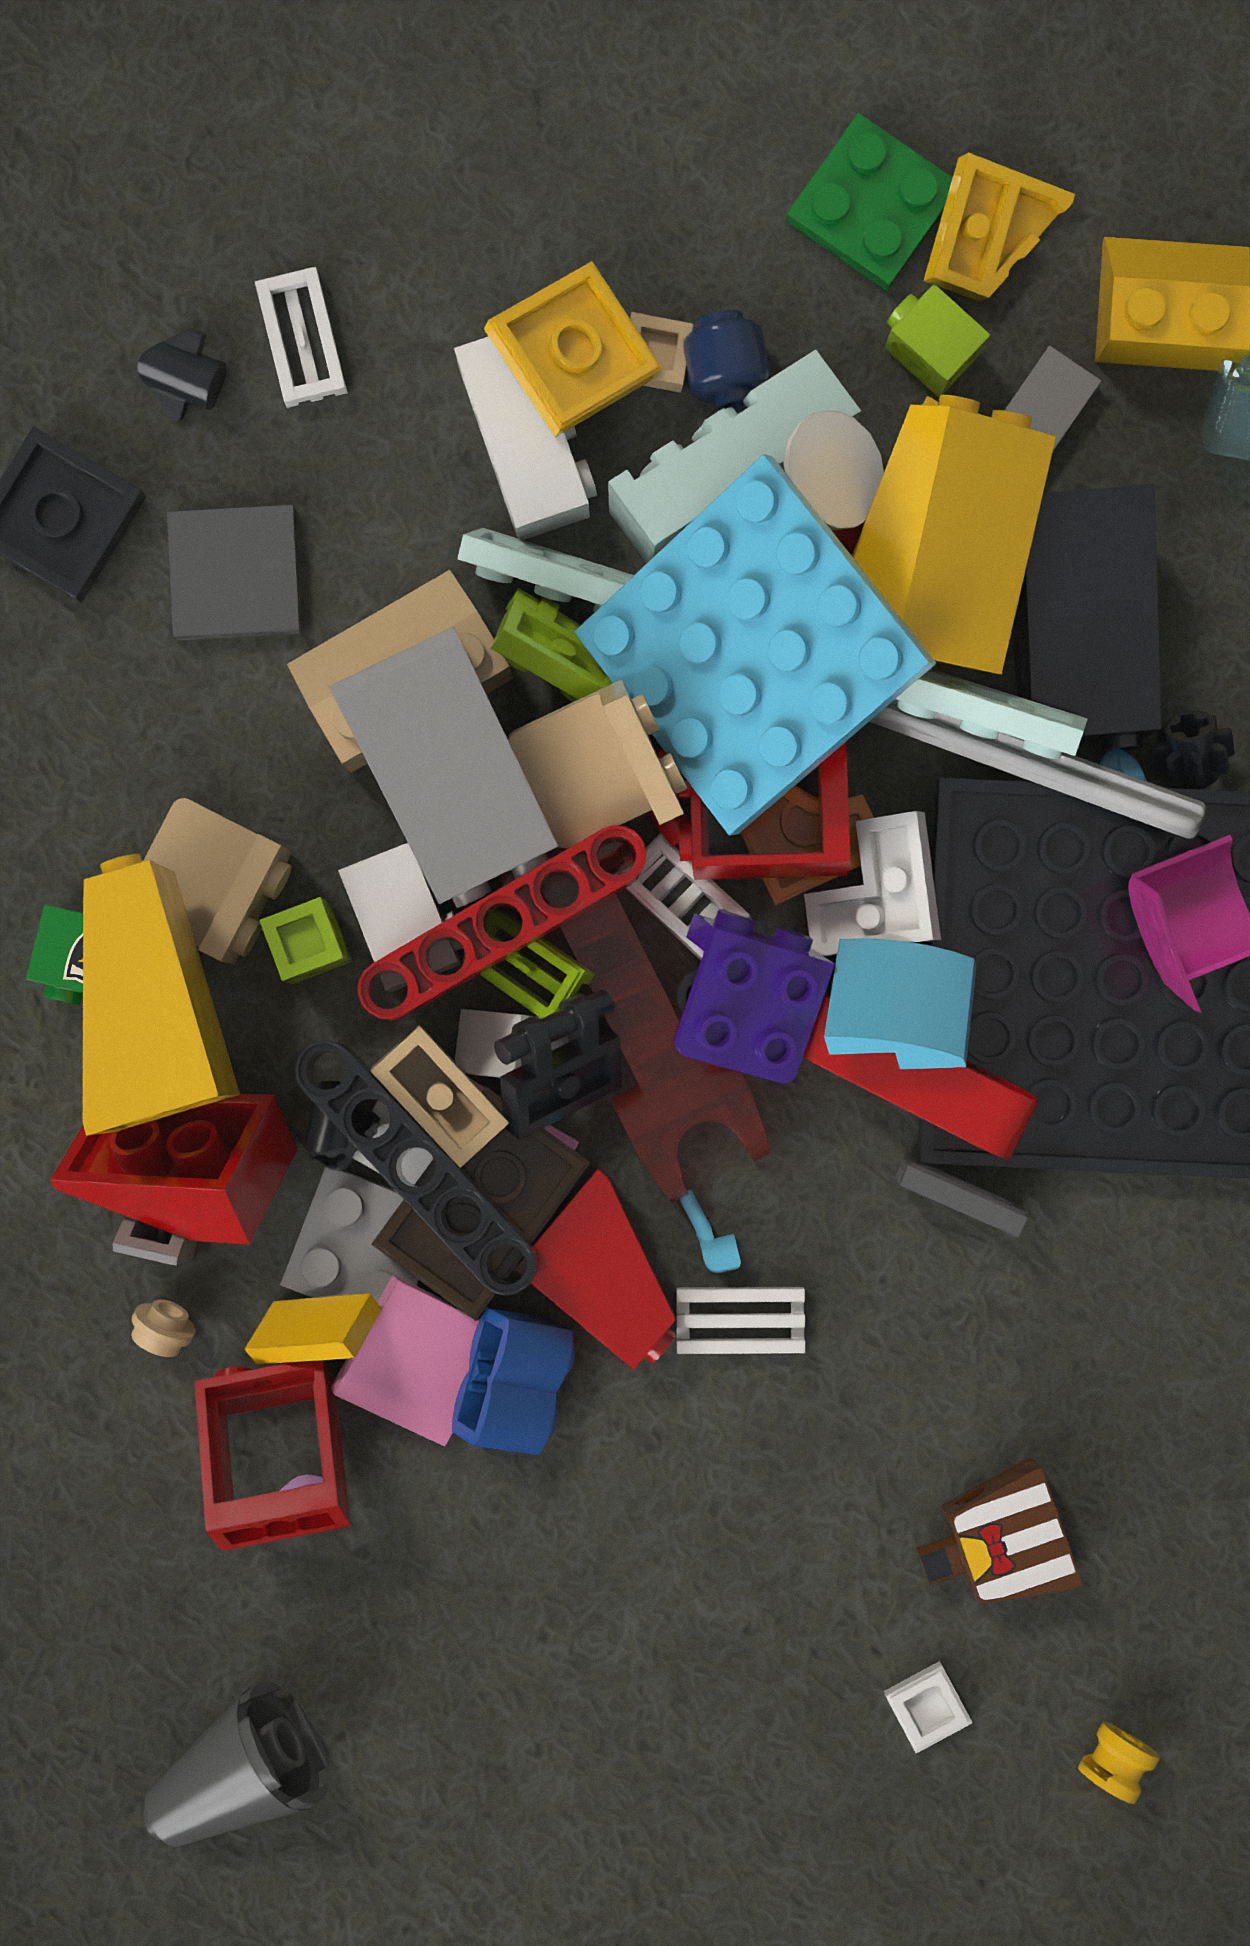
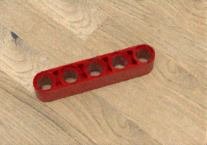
(521, 895)
(957, 1099)

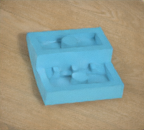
(901, 1002)

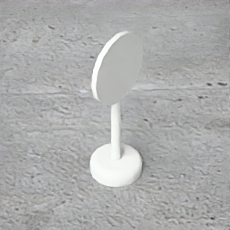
(834, 467)

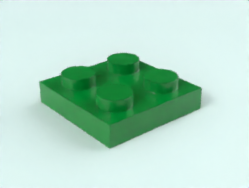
(871, 202)

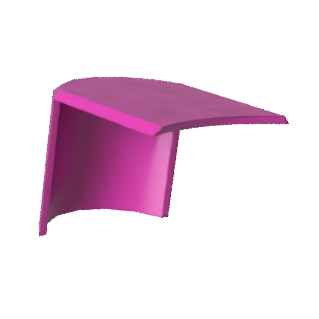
(1191, 915)

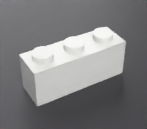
(531, 465)

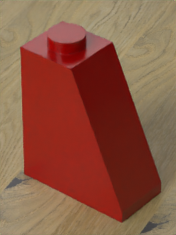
(602, 1275)

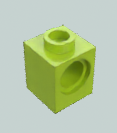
(934, 339)
(305, 940)

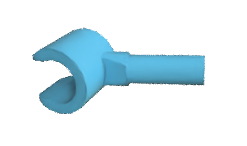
(718, 1253)

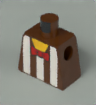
(1004, 1539)

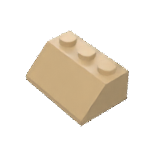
(383, 634)

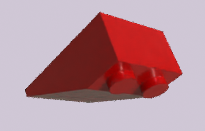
(187, 1173)

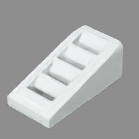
(671, 916)

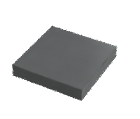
(234, 572)

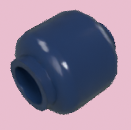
(725, 358)

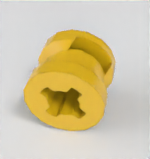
(1118, 1762)

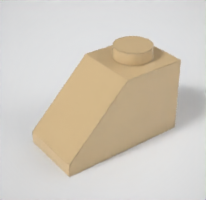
(439, 1095)

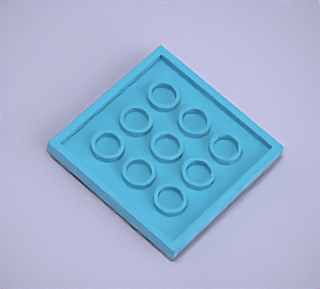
(754, 645)

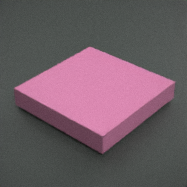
(411, 1361)

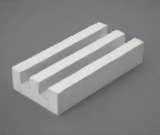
(313, 389)
(793, 1320)

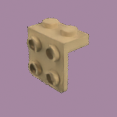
(597, 765)
(221, 876)

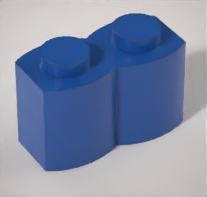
(513, 1381)

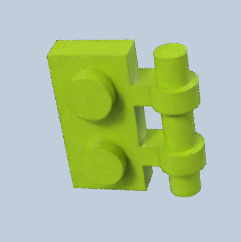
(543, 642)

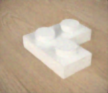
(896, 891)

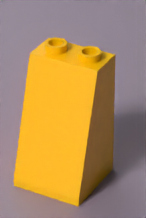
(957, 527)
(145, 1003)

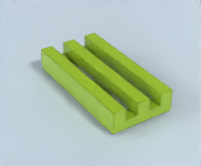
(576, 972)

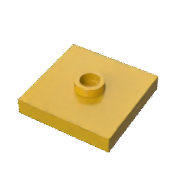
(573, 348)

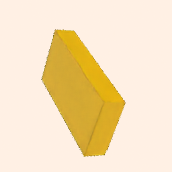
(313, 1329)

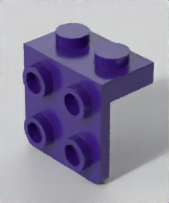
(752, 997)

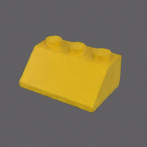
(1173, 304)

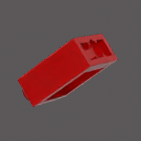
(834, 834)
(278, 1513)

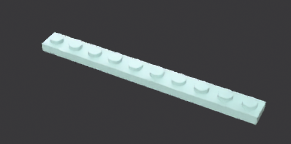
(979, 708)

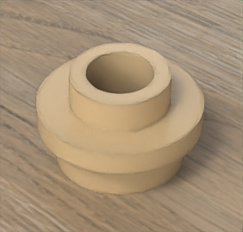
(162, 1328)

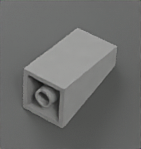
(445, 767)

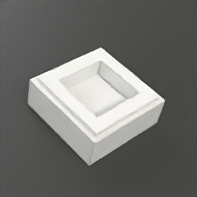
(927, 1707)

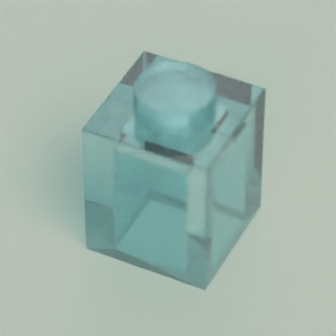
(1228, 413)

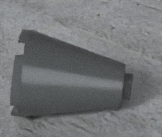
(239, 1772)

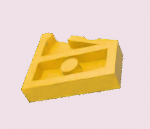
(989, 225)

